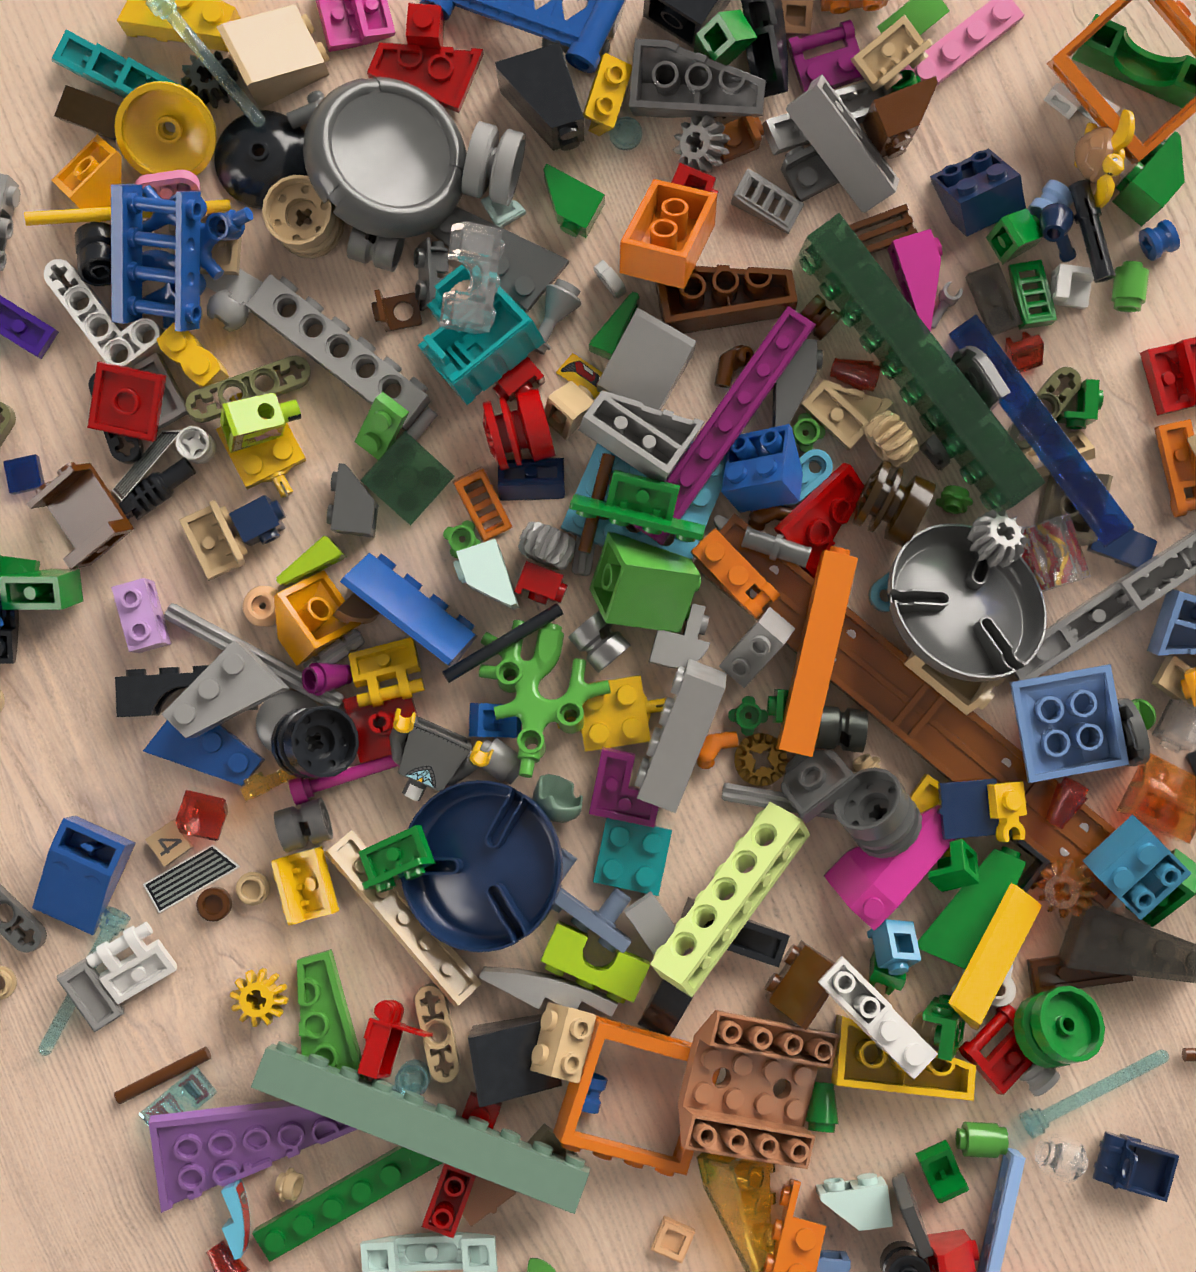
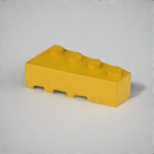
(866, 1066)

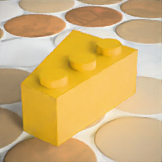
(200, 15)

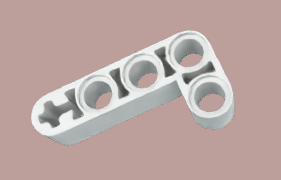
(97, 314)

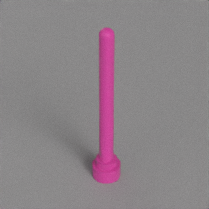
(304, 789)

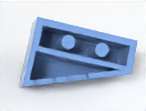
(1175, 625)

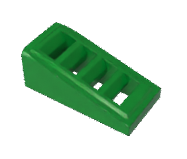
(1046, 302)
(610, 334)

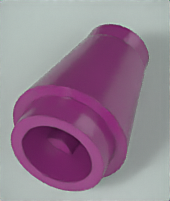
(325, 677)

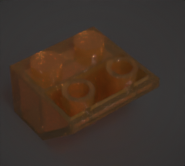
(1162, 799)

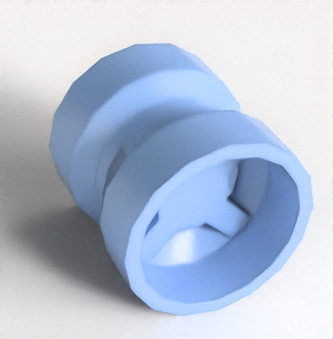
(1051, 193)

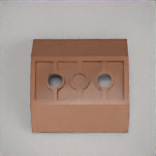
(742, 1112)

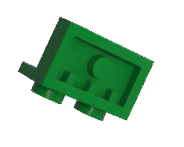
(951, 1032)

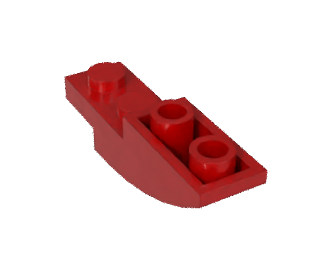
(455, 1184)

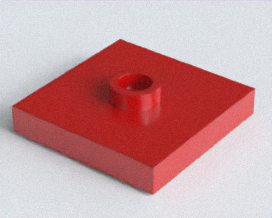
(126, 401)

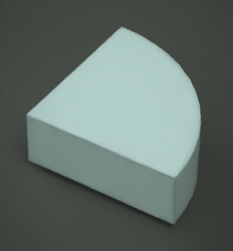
(502, 214)

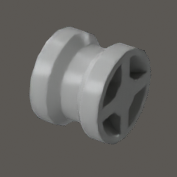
(1040, 1079)

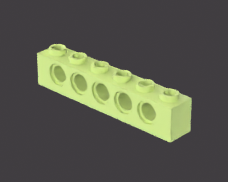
(730, 915)

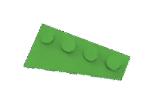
(324, 1013)

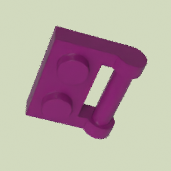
(834, 65)

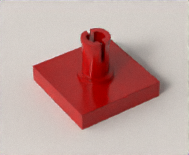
(375, 725)

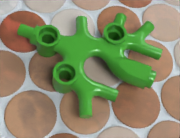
(528, 704)

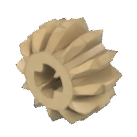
(891, 438)

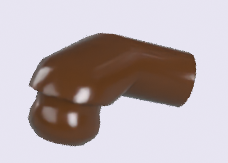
(730, 362)
(760, 517)

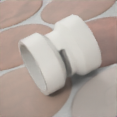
(189, 442)

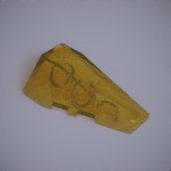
(742, 1203)

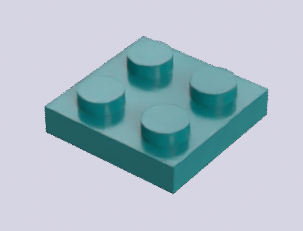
(632, 856)

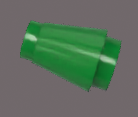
(822, 1108)

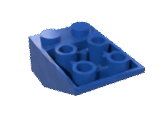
(81, 873)

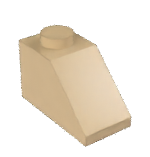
(567, 407)

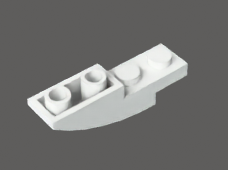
(877, 1017)

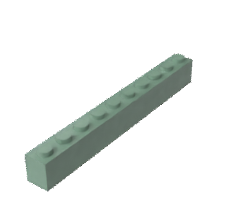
(422, 1127)

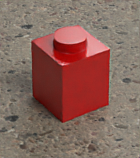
(425, 25)

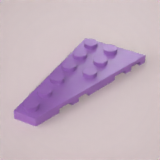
(230, 1143)

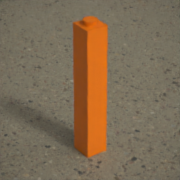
(817, 651)

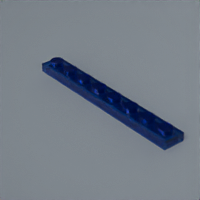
(1049, 440)

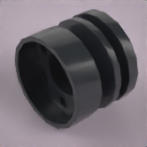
(330, 734)

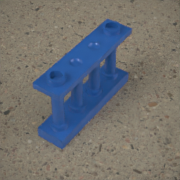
(126, 256)

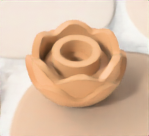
(252, 602)

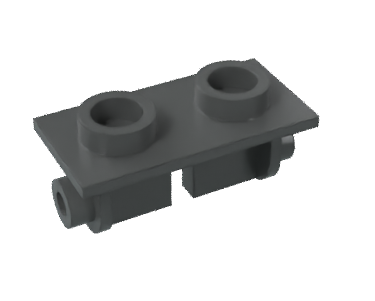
(430, 260)

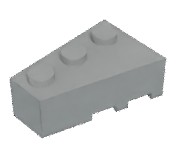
(639, 434)
(224, 690)

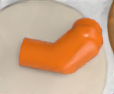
(712, 746)

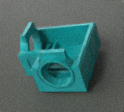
(477, 361)

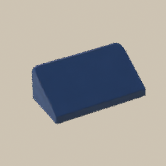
(532, 480)

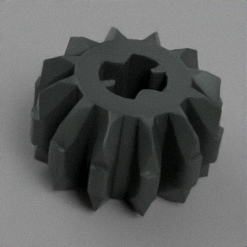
(198, 73)

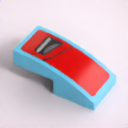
(238, 1226)

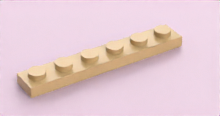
(433, 956)

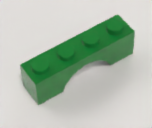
(1118, 56)

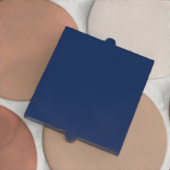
(966, 809)

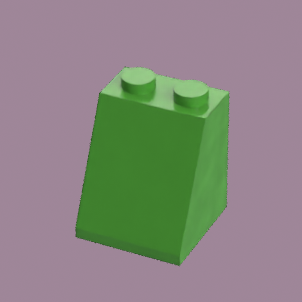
(643, 585)

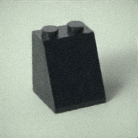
(683, 17)
(543, 95)
(503, 1060)

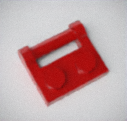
(1005, 1061)

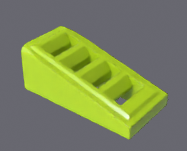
(316, 558)

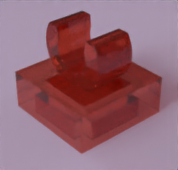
(1025, 353)

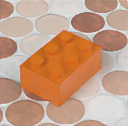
(668, 233)

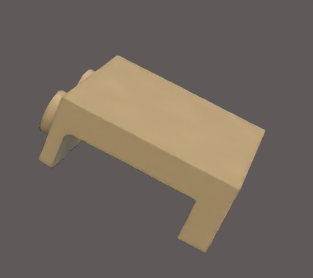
(962, 694)

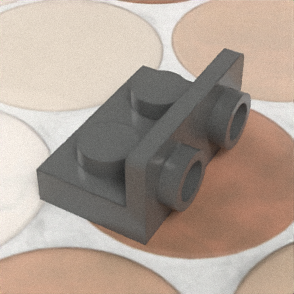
(807, 173)

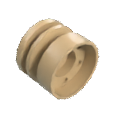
(287, 207)

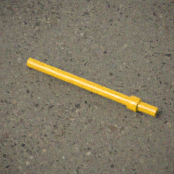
(100, 214)

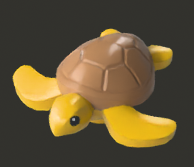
(1102, 155)

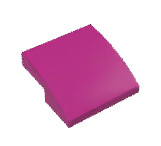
(354, 22)

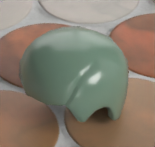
(557, 798)

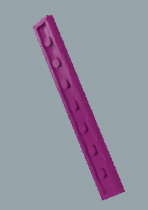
(736, 410)

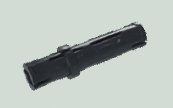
(1092, 231)

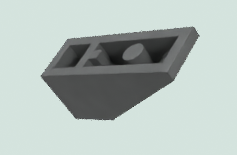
(795, 382)

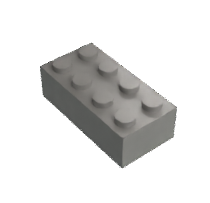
(683, 732)

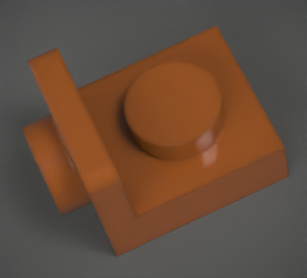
(745, 137)

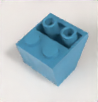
(1136, 867)

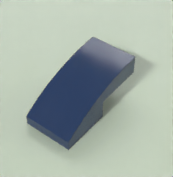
(1129, 550)

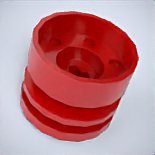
(518, 429)

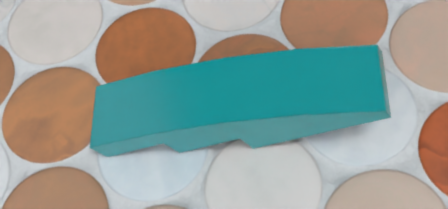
(102, 65)

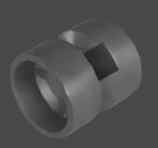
(381, 250)
(599, 641)
(291, 826)

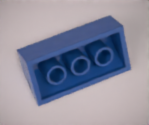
(409, 609)

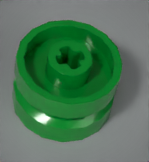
(1059, 1027)

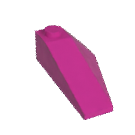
(879, 885)

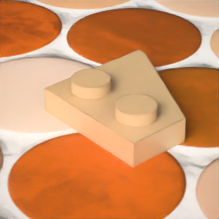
(843, 411)

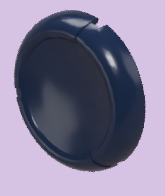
(491, 870)

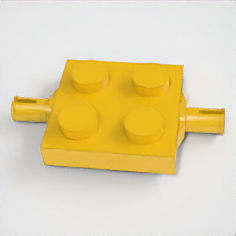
(266, 460)
(618, 716)

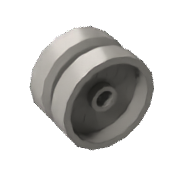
(493, 163)

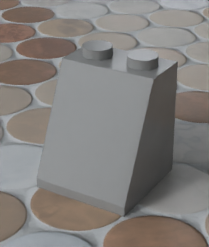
(647, 361)

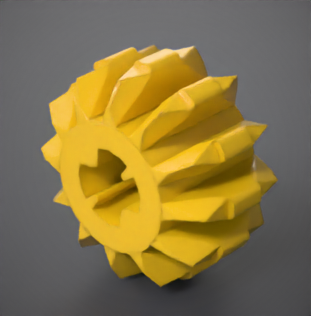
(250, 1004)

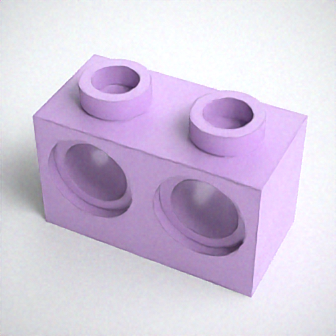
(141, 615)

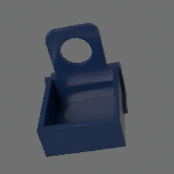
(1135, 1166)

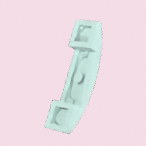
(430, 1253)

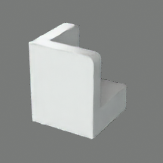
(1071, 285)

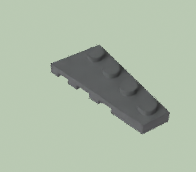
(524, 266)

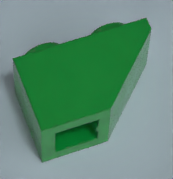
(725, 37)

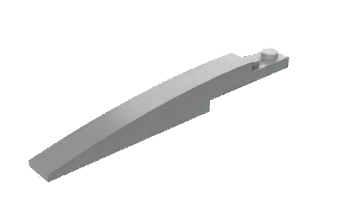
(1114, 605)

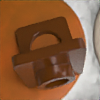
(384, 311)

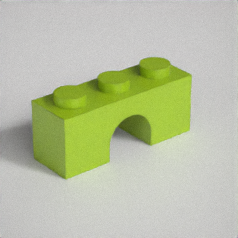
(619, 977)

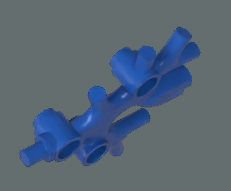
(217, 228)

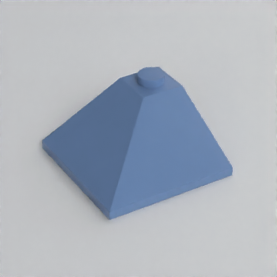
(1069, 723)

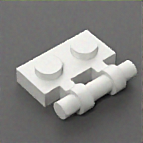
(138, 970)

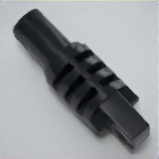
(155, 489)

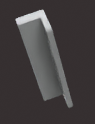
(843, 145)

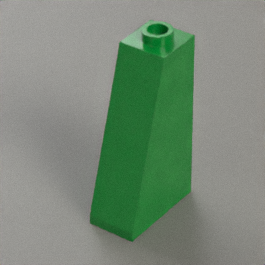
(966, 917)

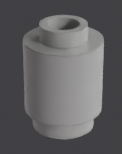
(504, 761)

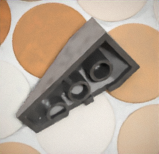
(682, 83)

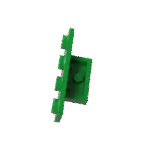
(640, 503)

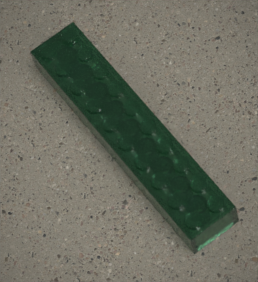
(918, 365)

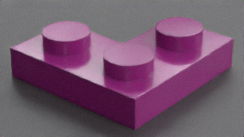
(614, 796)

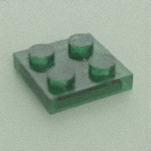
(407, 478)

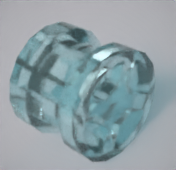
(410, 1082)

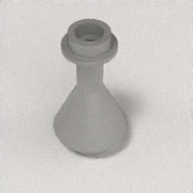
(559, 302)

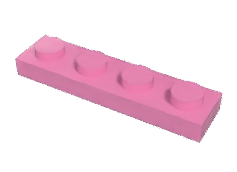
(968, 39)

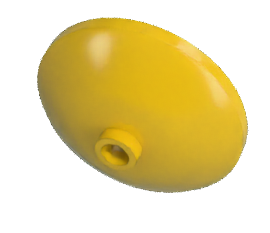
(148, 143)

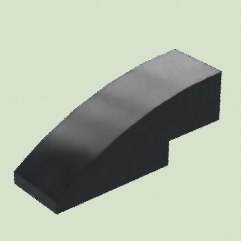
(768, 53)
(754, 940)

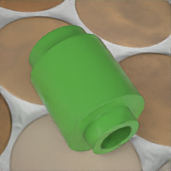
(1130, 286)
(982, 1139)

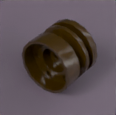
(894, 503)

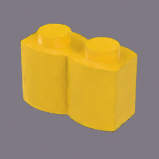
(191, 356)

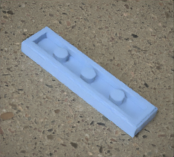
(1001, 1212)

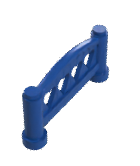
(582, 32)

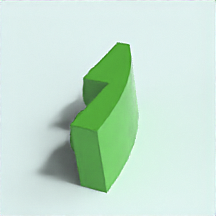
(919, 12)

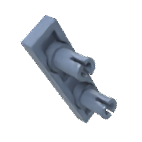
(601, 921)

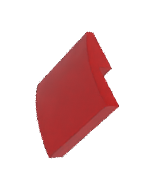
(1171, 375)

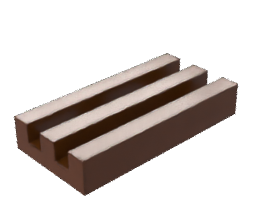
(906, 221)

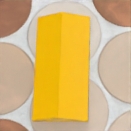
(994, 956)

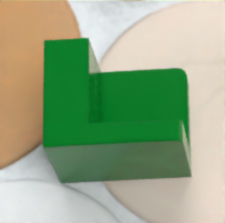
(958, 869)

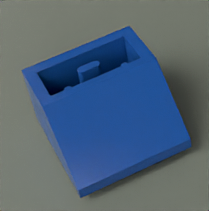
(763, 470)

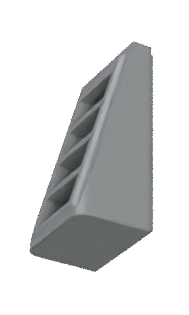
(763, 185)

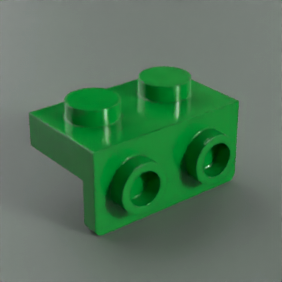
(395, 858)

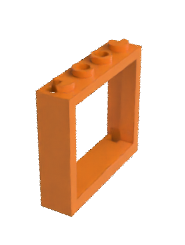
(1177, 18)
(577, 1093)

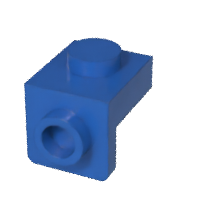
(484, 723)

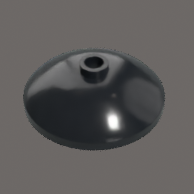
(251, 176)

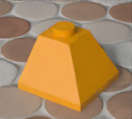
(90, 175)
(307, 618)

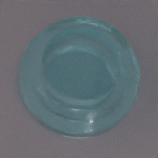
(626, 133)

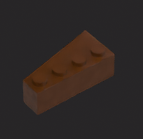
(726, 297)

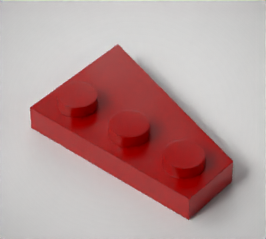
(439, 72)
(822, 514)

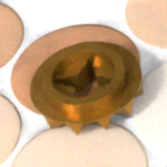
(745, 762)

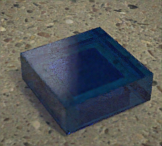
(23, 474)

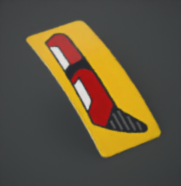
(580, 373)

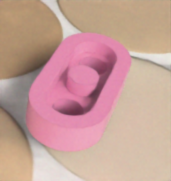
(168, 182)

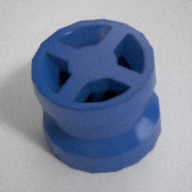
(1159, 240)

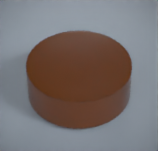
(214, 904)

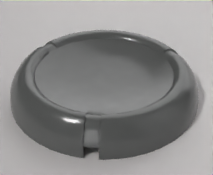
(385, 157)
(960, 611)

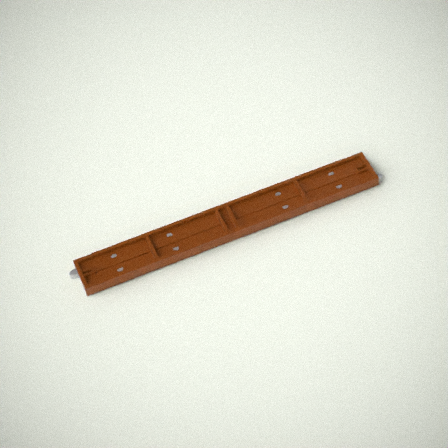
(953, 743)

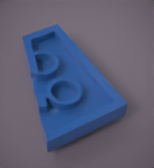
(212, 753)

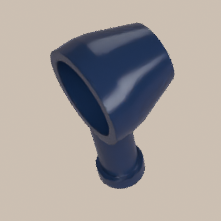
(1055, 224)

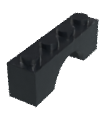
(145, 694)

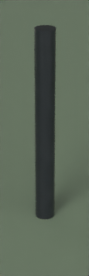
(502, 643)

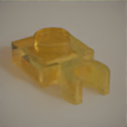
(259, 785)

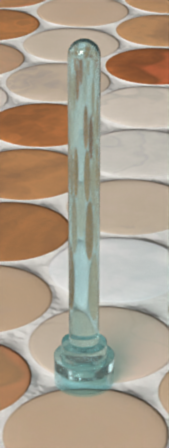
(167, 10)
(111, 924)
(1038, 1120)

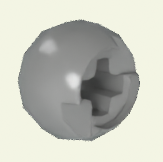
(227, 310)

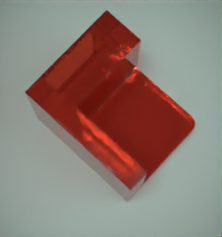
(202, 815)

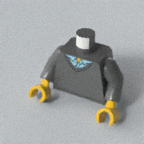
(432, 755)

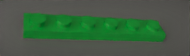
(341, 1200)

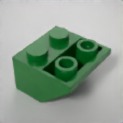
(1152, 181)

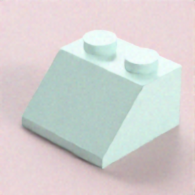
(486, 572)

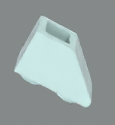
(859, 1201)

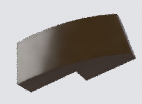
(87, 111)

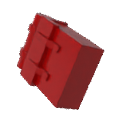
(383, 1039)

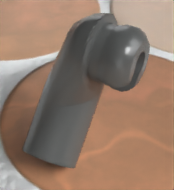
(302, 115)

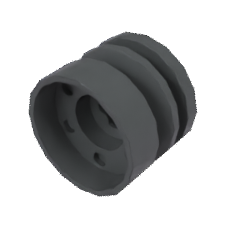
(879, 814)

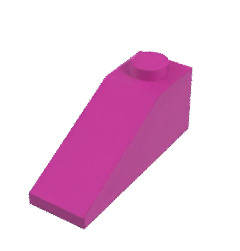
(917, 271)

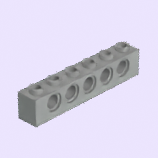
(268, 306)

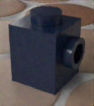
(259, 521)

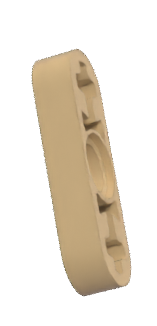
(450, 1055)

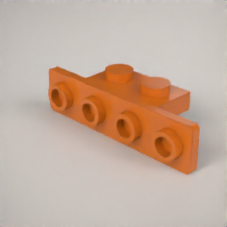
(796, 1239)

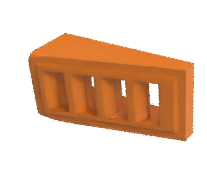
(469, 478)

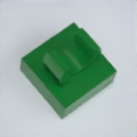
(882, 976)

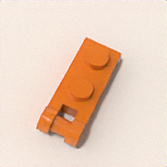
(1178, 464)
(734, 572)

